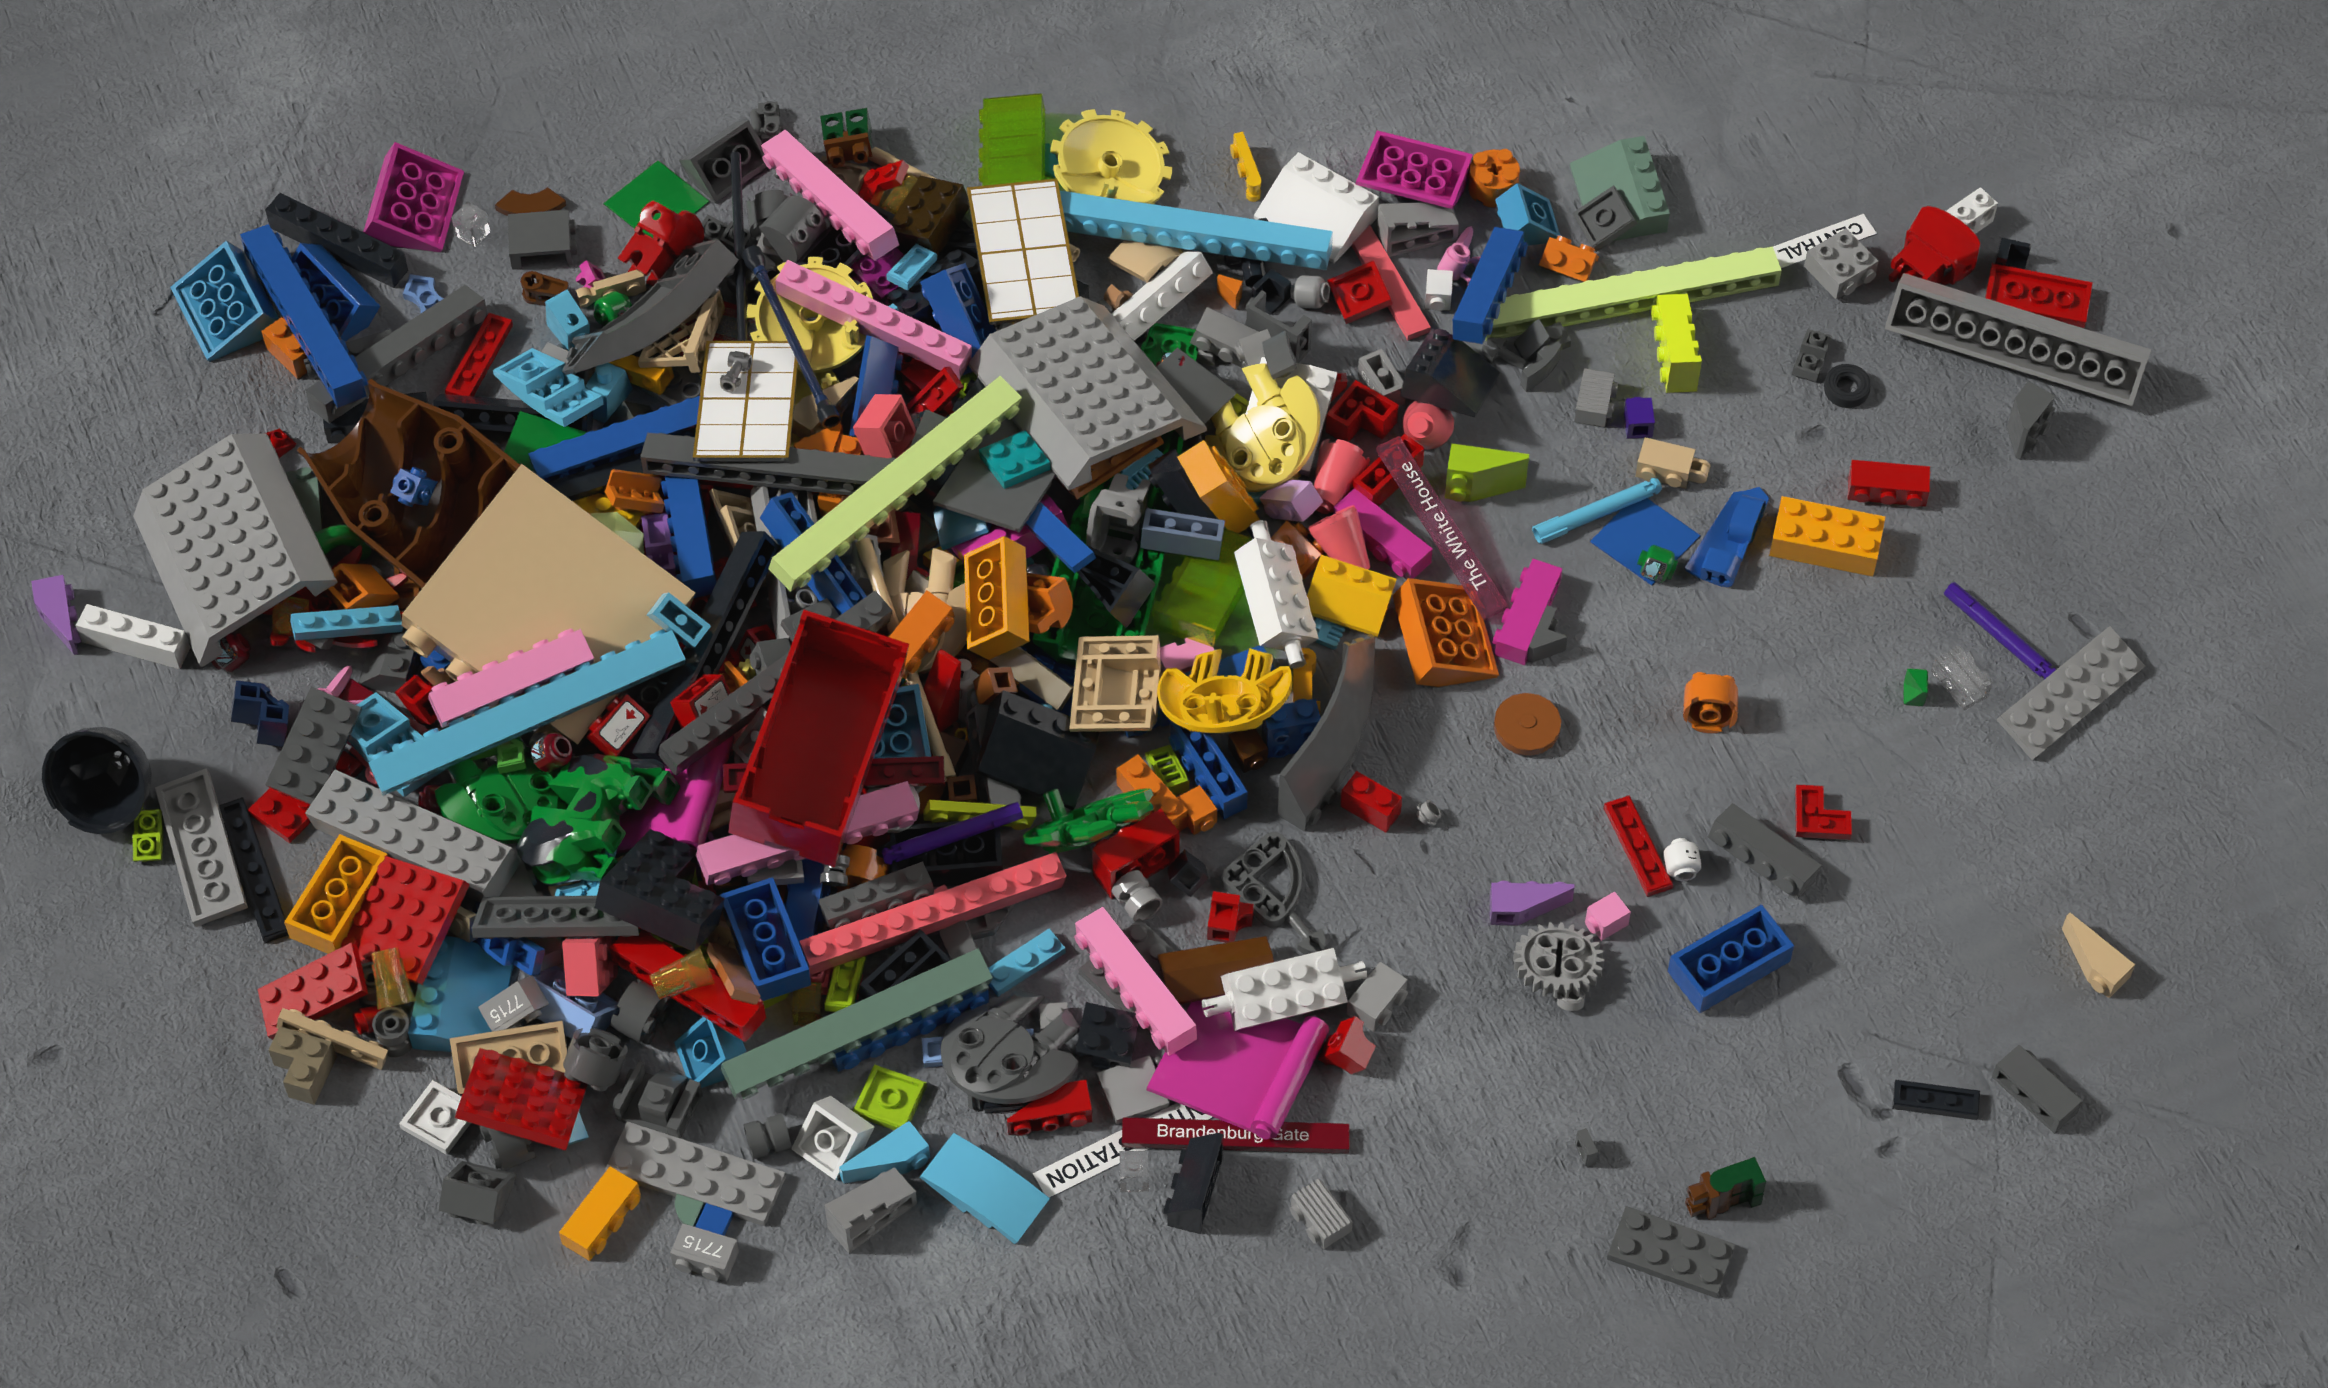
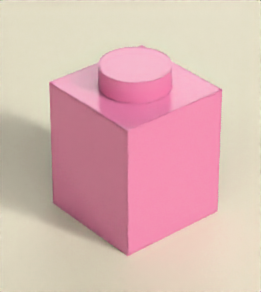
(1607, 916)

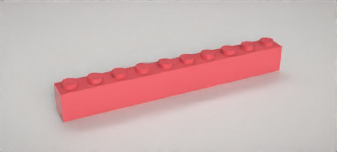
(933, 913)

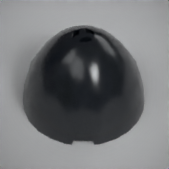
(88, 783)

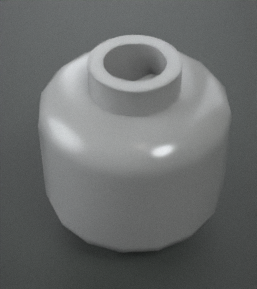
(1310, 292)

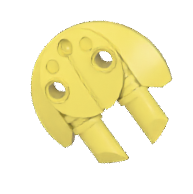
(1261, 433)

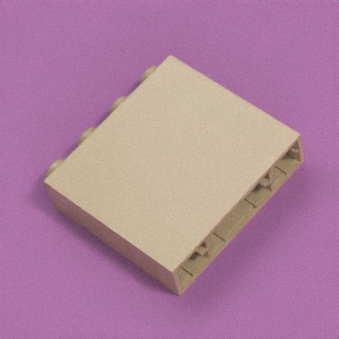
(527, 576)

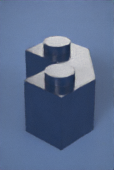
(256, 706)

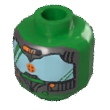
(1657, 563)

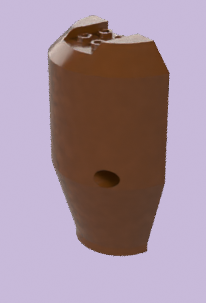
(408, 434)

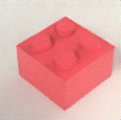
(885, 427)
(588, 965)

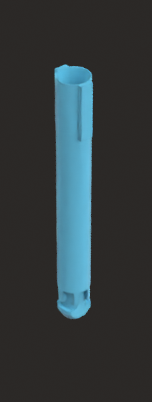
(1561, 525)

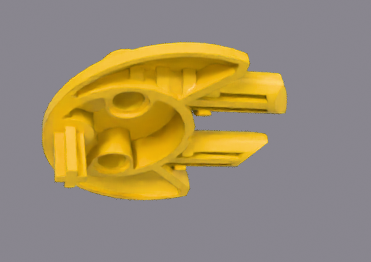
(1224, 703)

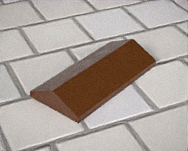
(1197, 972)

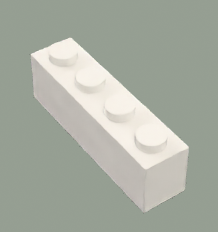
(133, 636)

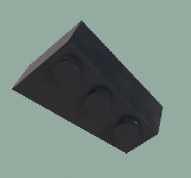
(1117, 585)
(910, 960)

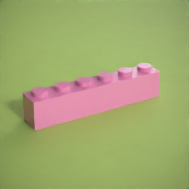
(509, 676)
(1135, 981)

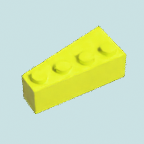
(1677, 343)

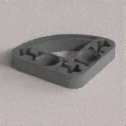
(1248, 877)

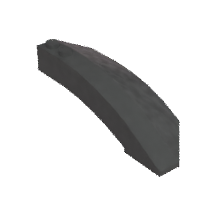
(668, 303)
(1328, 753)

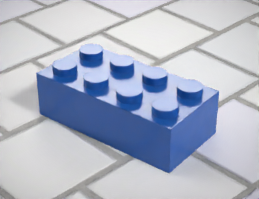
(765, 939)
(1730, 958)

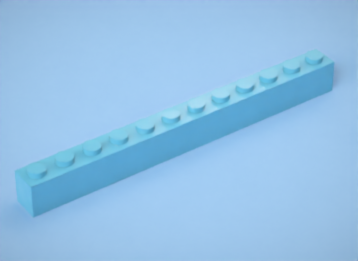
(1197, 230)
(527, 712)

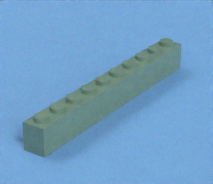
(856, 1024)

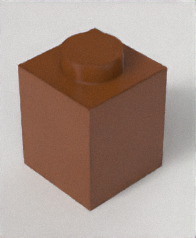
(993, 682)

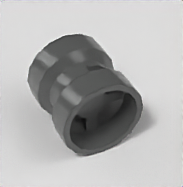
(836, 875)

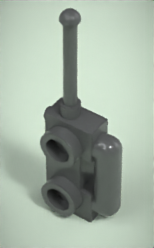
(770, 114)

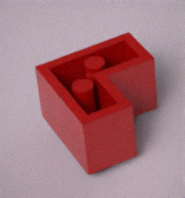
(1361, 408)

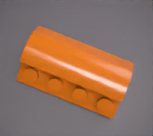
(1048, 602)

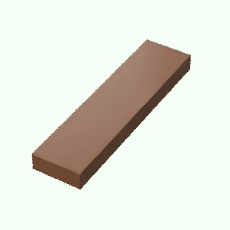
(733, 973)

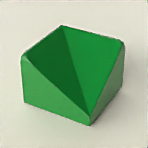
(1915, 687)

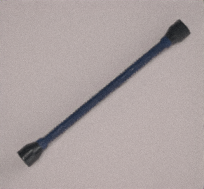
(826, 411)

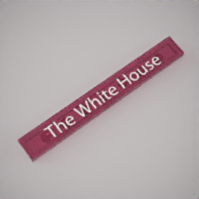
(1441, 528)

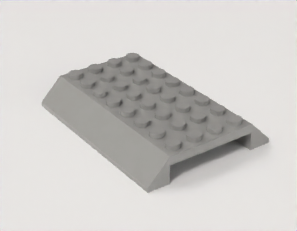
(1082, 387)
(229, 539)

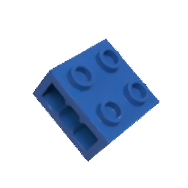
(1290, 727)

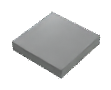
(1127, 1092)

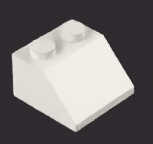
(832, 1136)

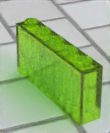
(1012, 139)
(1202, 594)

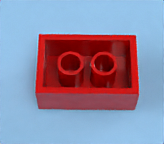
(1141, 847)

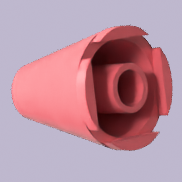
(1428, 424)
(1335, 471)
(1342, 537)

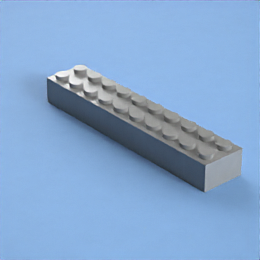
(2017, 339)

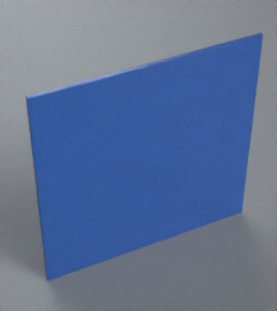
(1637, 529)

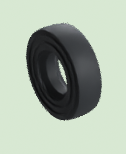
(1845, 399)

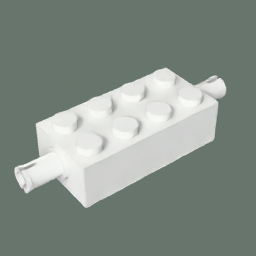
(1276, 595)
(1284, 989)

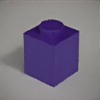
(1639, 417)

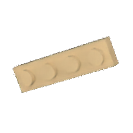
(343, 1041)

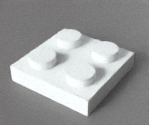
(434, 1118)

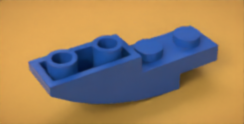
(508, 951)

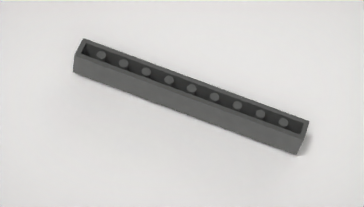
(804, 471)
(744, 703)

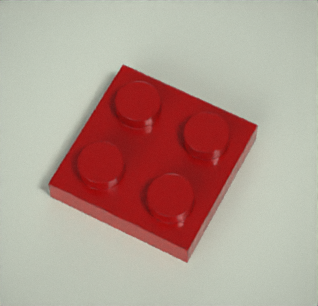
(1360, 292)

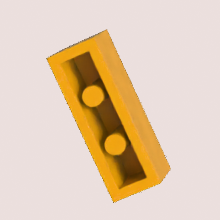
(600, 1214)

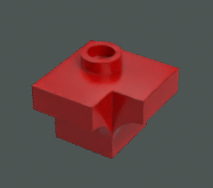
(415, 696)
(1228, 917)
(1348, 1047)

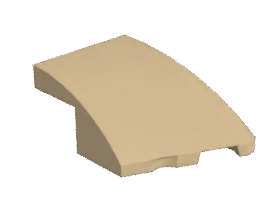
(1143, 258)

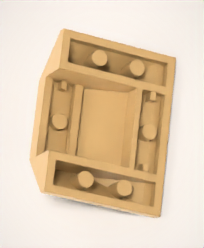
(1116, 684)

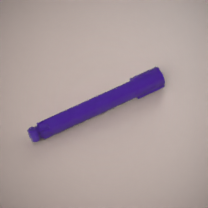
(1999, 630)
(952, 833)

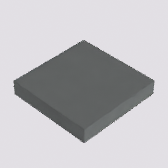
(1604, 218)

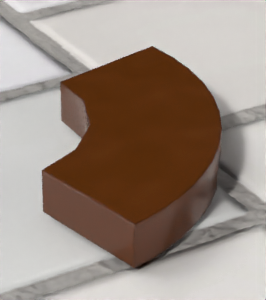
(526, 203)

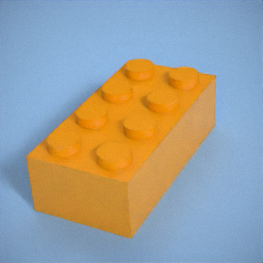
(1219, 486)
(1827, 536)
(996, 598)
(334, 895)

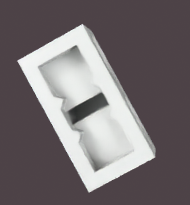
(1975, 210)

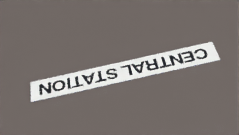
(1796, 249)
(1099, 1155)

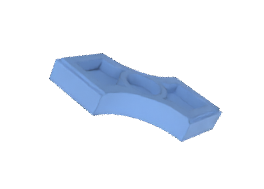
(421, 292)

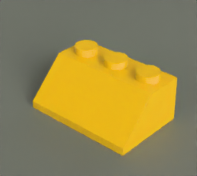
(1350, 595)

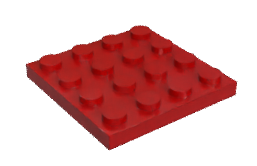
(408, 911)
(521, 1099)

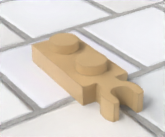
(627, 283)

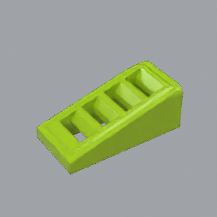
(1175, 786)

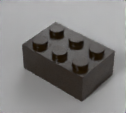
(930, 214)

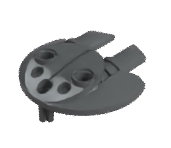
(1004, 1063)

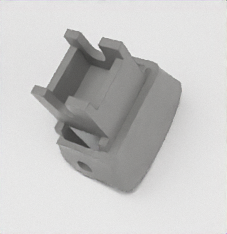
(1120, 511)

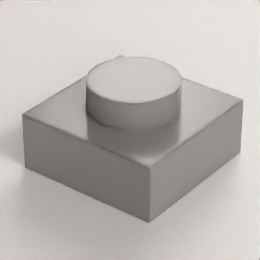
(1050, 1011)

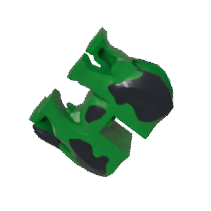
(597, 791)

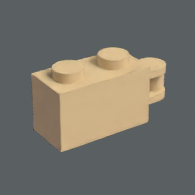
(1670, 464)

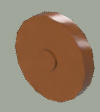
(1527, 724)

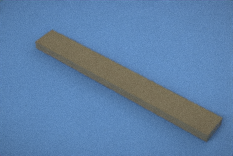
(1024, 666)

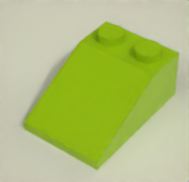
(1483, 472)

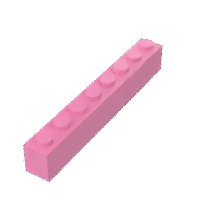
(830, 195)
(873, 318)
(740, 856)

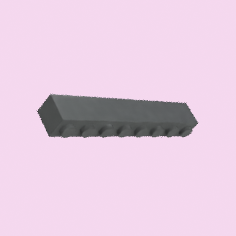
(407, 346)

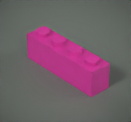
(1388, 538)
(1529, 602)

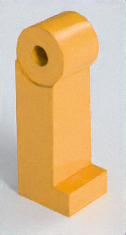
(651, 378)
(1303, 677)

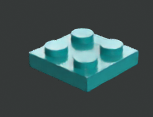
(1014, 459)

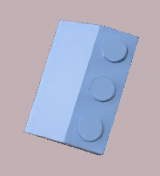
(575, 1011)

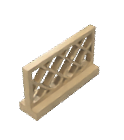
(703, 330)

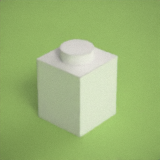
(1438, 289)

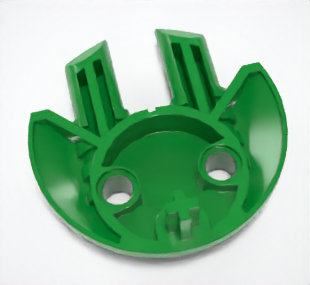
(509, 794)
(1088, 822)

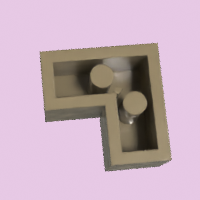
(307, 1061)

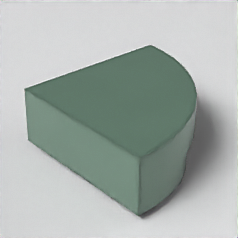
(688, 1209)

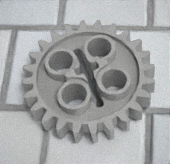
(1580, 960)

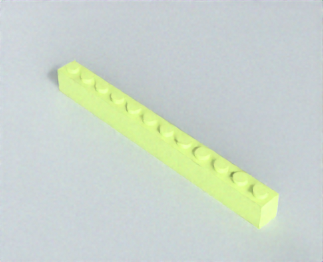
(1638, 291)
(895, 484)

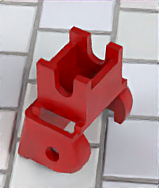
(670, 236)
(1937, 243)

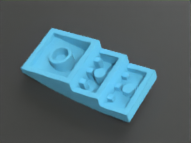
(545, 388)
(382, 729)
(984, 1187)

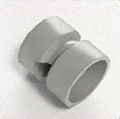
(1135, 894)

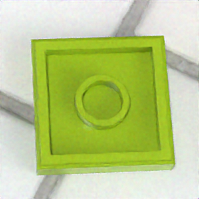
(889, 1098)

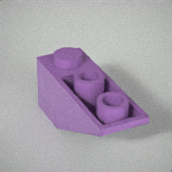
(54, 607)
(1524, 901)

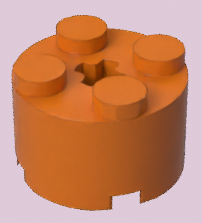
(1492, 175)
(1710, 702)
(863, 866)

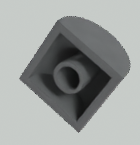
(793, 227)

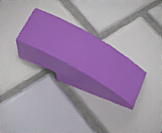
(658, 541)

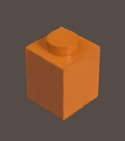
(1201, 810)

